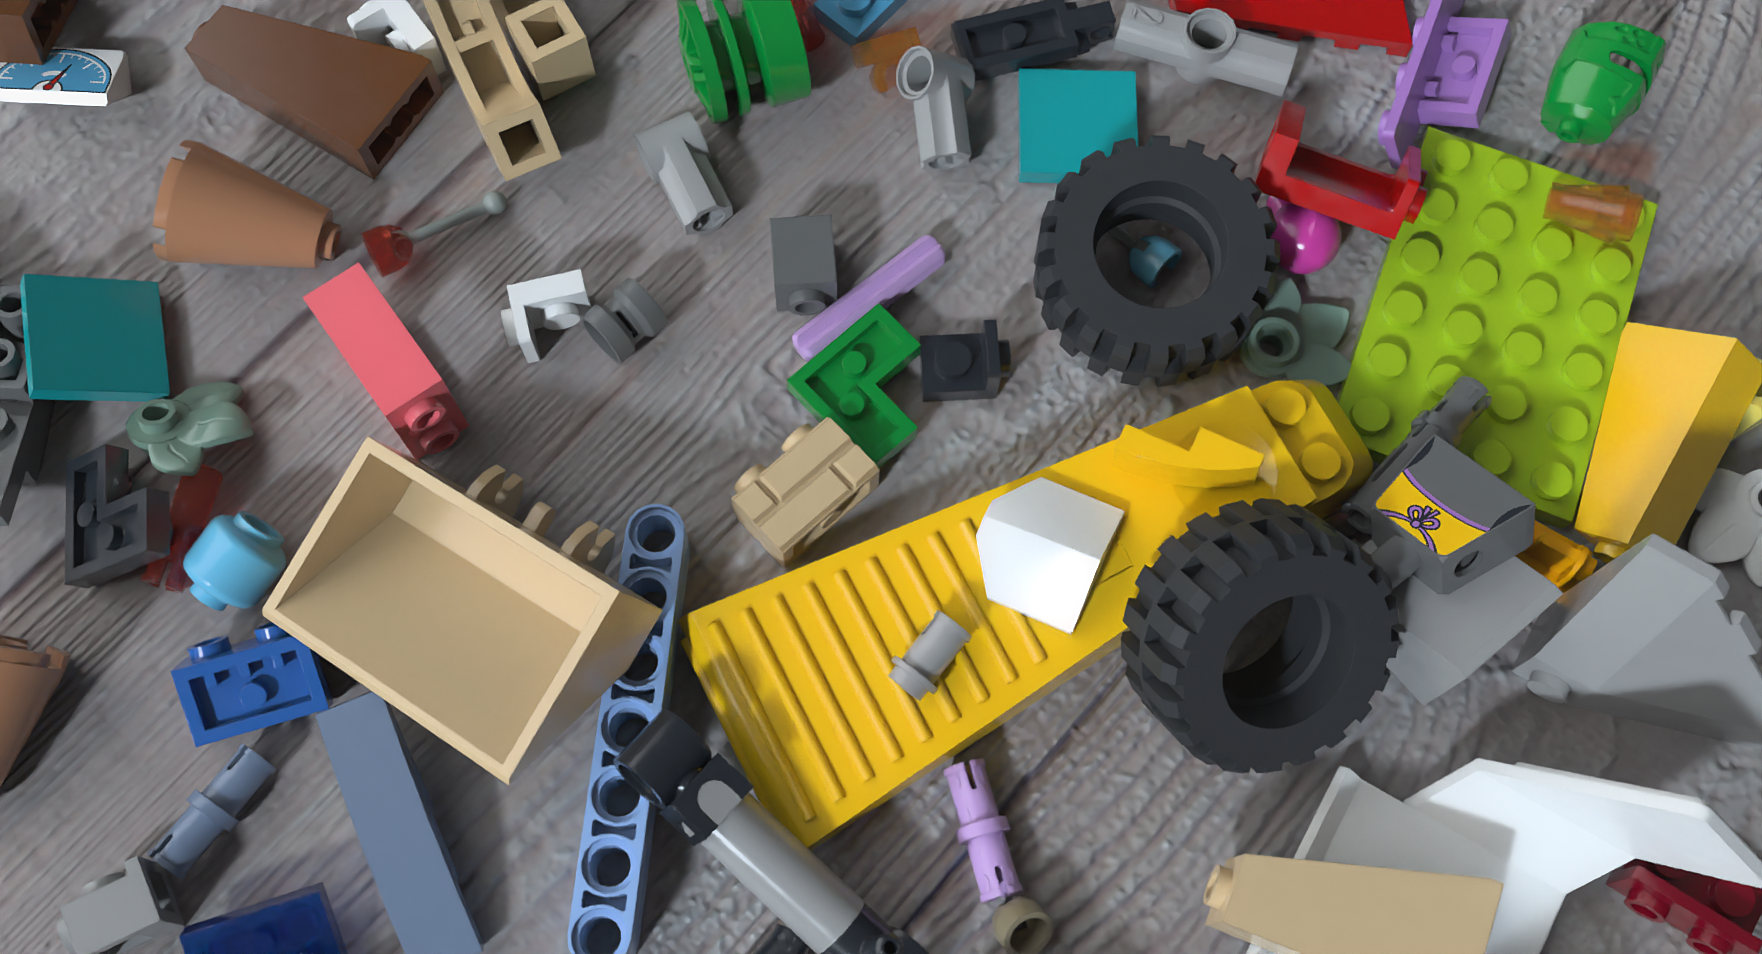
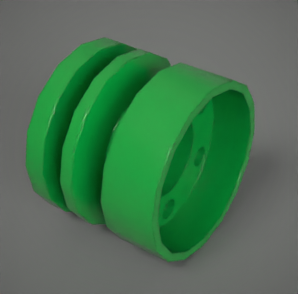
(741, 50)

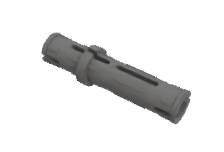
(1445, 419)

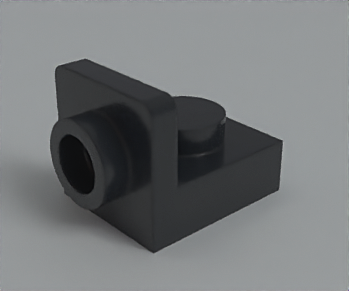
(963, 364)

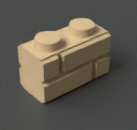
(804, 490)

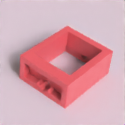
(388, 361)

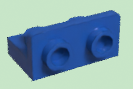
(248, 684)

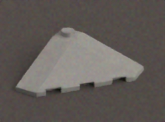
(1651, 647)

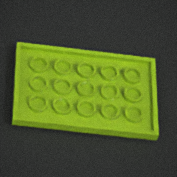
(1502, 300)

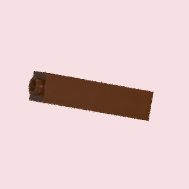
(319, 84)

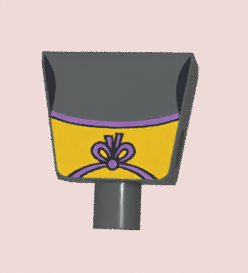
(1447, 520)

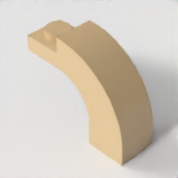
(493, 86)

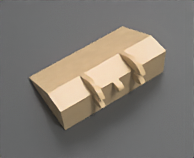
(461, 606)

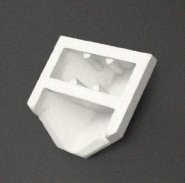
(1045, 550)

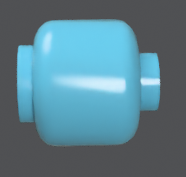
(234, 561)

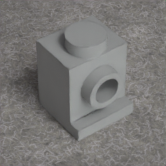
(121, 911)

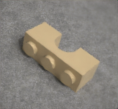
(546, 43)

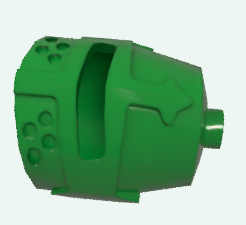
(1589, 92)

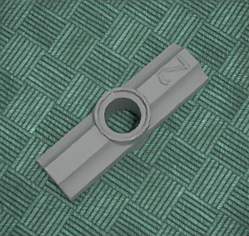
(1235, 52)

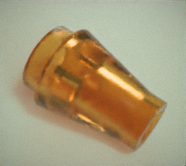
(1595, 210)

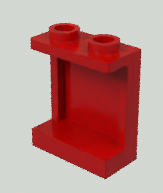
(1336, 184)

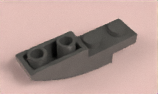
(22, 420)

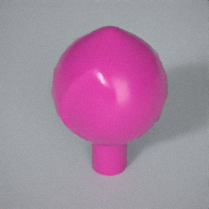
(1305, 237)

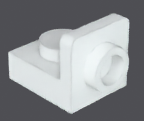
(397, 26)
(543, 302)

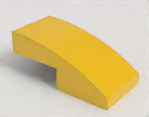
(1209, 463)

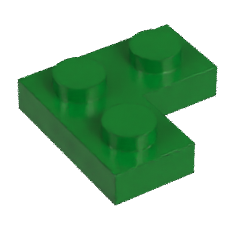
(847, 381)

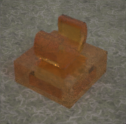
(883, 53)

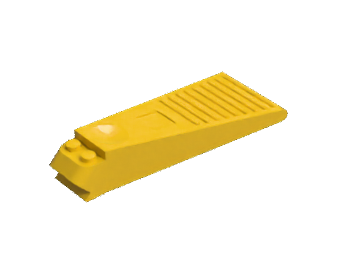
(810, 653)

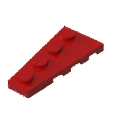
(1344, 21)

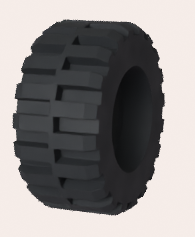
(1168, 187)
(1312, 676)

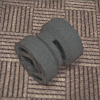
(624, 320)

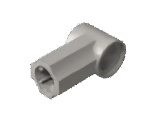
(939, 92)
(680, 162)

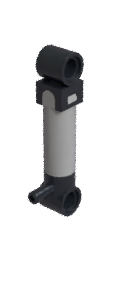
(714, 807)

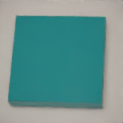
(1069, 117)
(93, 339)

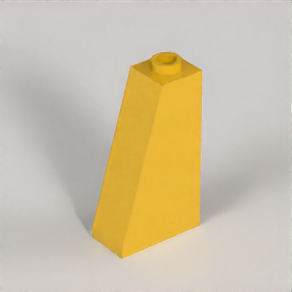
(1662, 433)

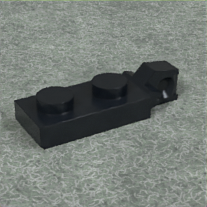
(1030, 35)

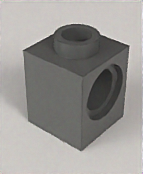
(803, 263)

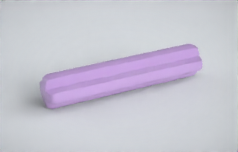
(881, 287)

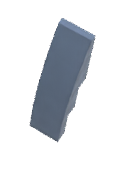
(397, 828)

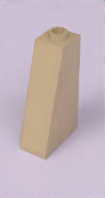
(1349, 907)

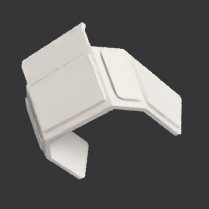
(1527, 829)

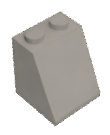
(1456, 633)

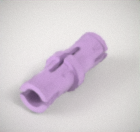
(982, 830)

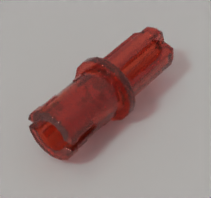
(189, 516)

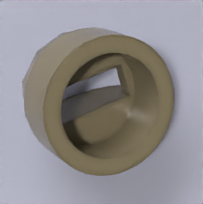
(1036, 921)

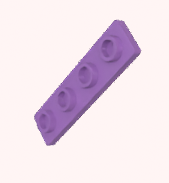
(1445, 76)

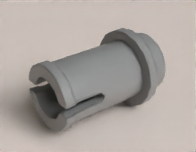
(929, 656)

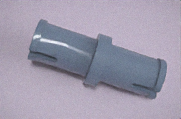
(211, 811)

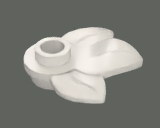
(1730, 522)

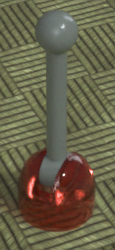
(393, 247)

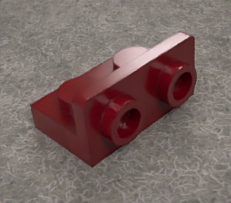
(1708, 909)

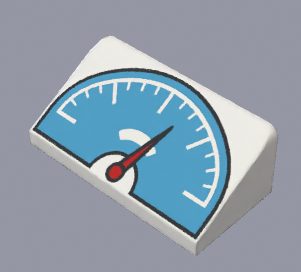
(69, 78)

